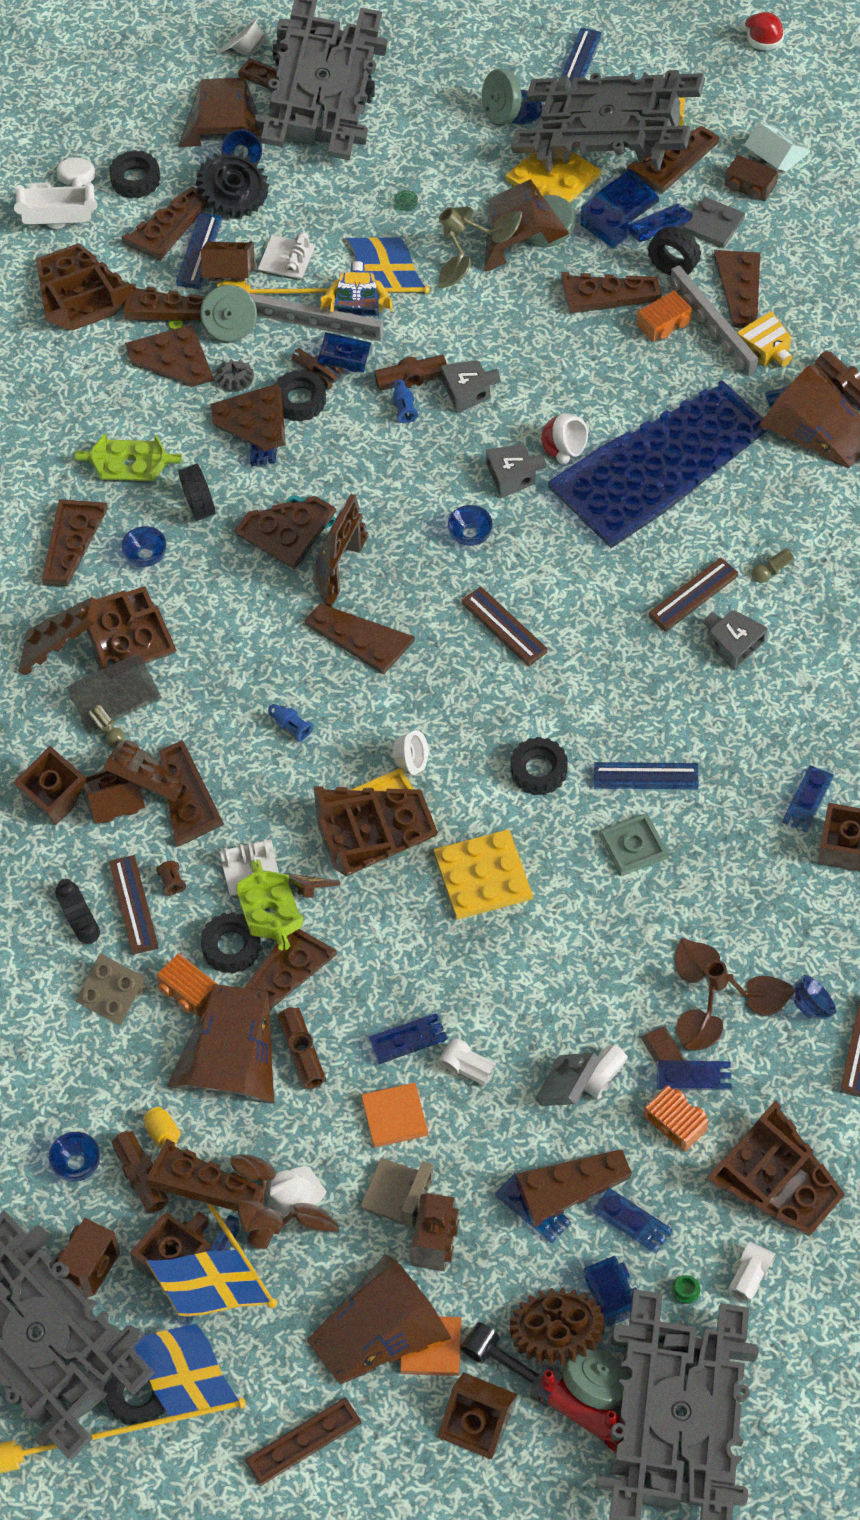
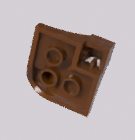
(129, 626)

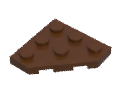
(172, 355)
(253, 417)
(287, 528)
(140, 768)

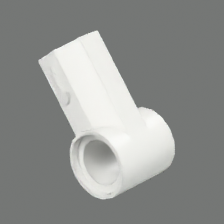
(460, 1059)
(611, 1062)
(752, 1269)

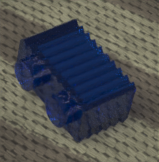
(604, 222)
(610, 1289)

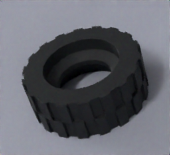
(133, 160)
(682, 242)
(305, 380)
(196, 492)
(544, 748)
(224, 962)
(127, 1413)

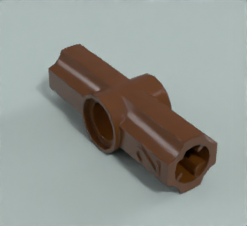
(410, 371)
(844, 378)
(306, 1060)
(136, 1169)

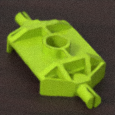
(108, 459)
(269, 891)

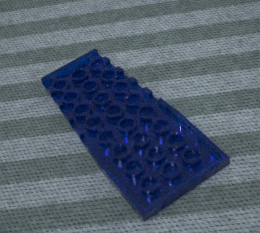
(658, 465)

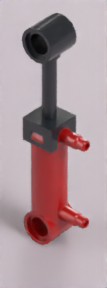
(546, 1388)

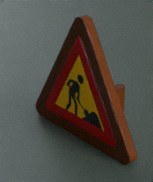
(307, 884)

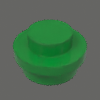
(686, 1289)

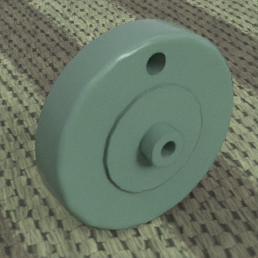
(501, 96)
(566, 215)
(228, 313)
(595, 1379)

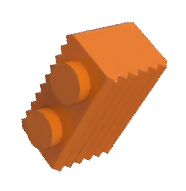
(664, 316)
(185, 984)
(676, 1117)

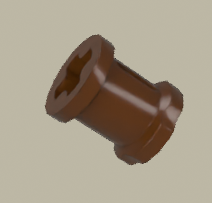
(171, 878)

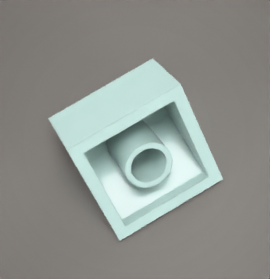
(775, 147)

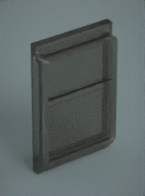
(117, 689)

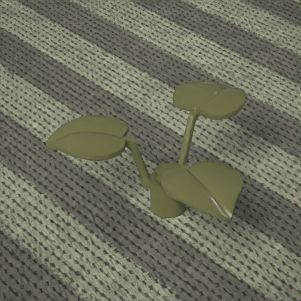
(454, 223)

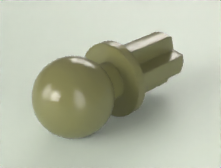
(762, 573)
(105, 724)

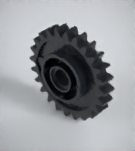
(220, 172)

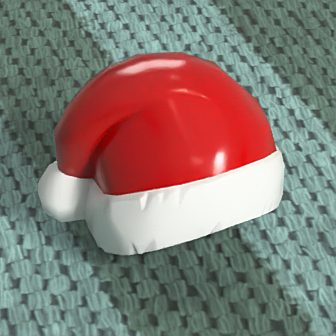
(763, 31)
(564, 437)

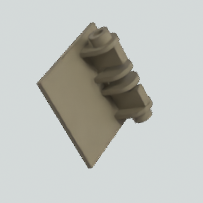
(110, 989)

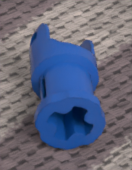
(403, 400)
(288, 719)

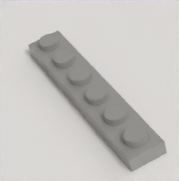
(321, 319)
(716, 323)

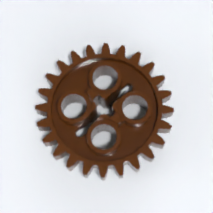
(557, 1326)

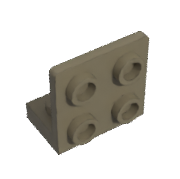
(397, 1191)

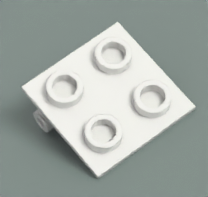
(287, 256)
(237, 861)

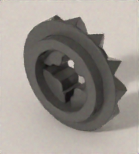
(228, 382)

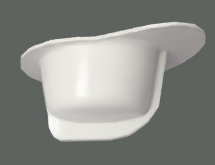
(248, 40)
(410, 752)
(293, 1187)

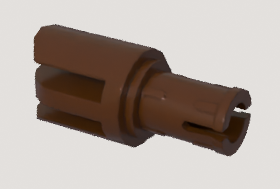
(311, 364)

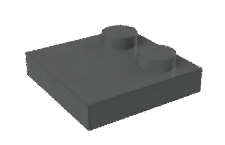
(714, 222)
(567, 1079)

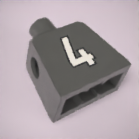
(468, 383)
(513, 468)
(735, 636)

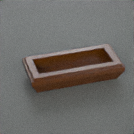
(662, 1045)

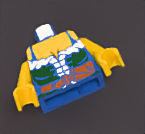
(357, 293)

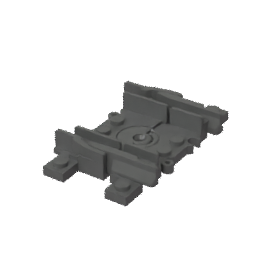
(317, 48)
(577, 116)
(67, 1328)
(649, 1417)

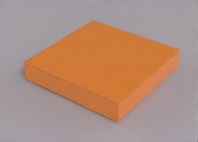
(394, 1115)
(439, 1357)

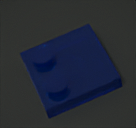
(629, 195)
(344, 352)

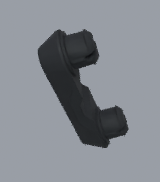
(77, 911)

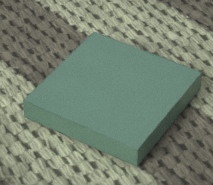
(634, 844)

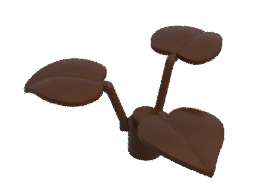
(698, 960)
(264, 1221)

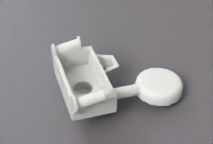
(59, 204)

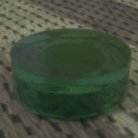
(406, 200)

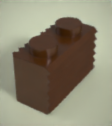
(751, 178)

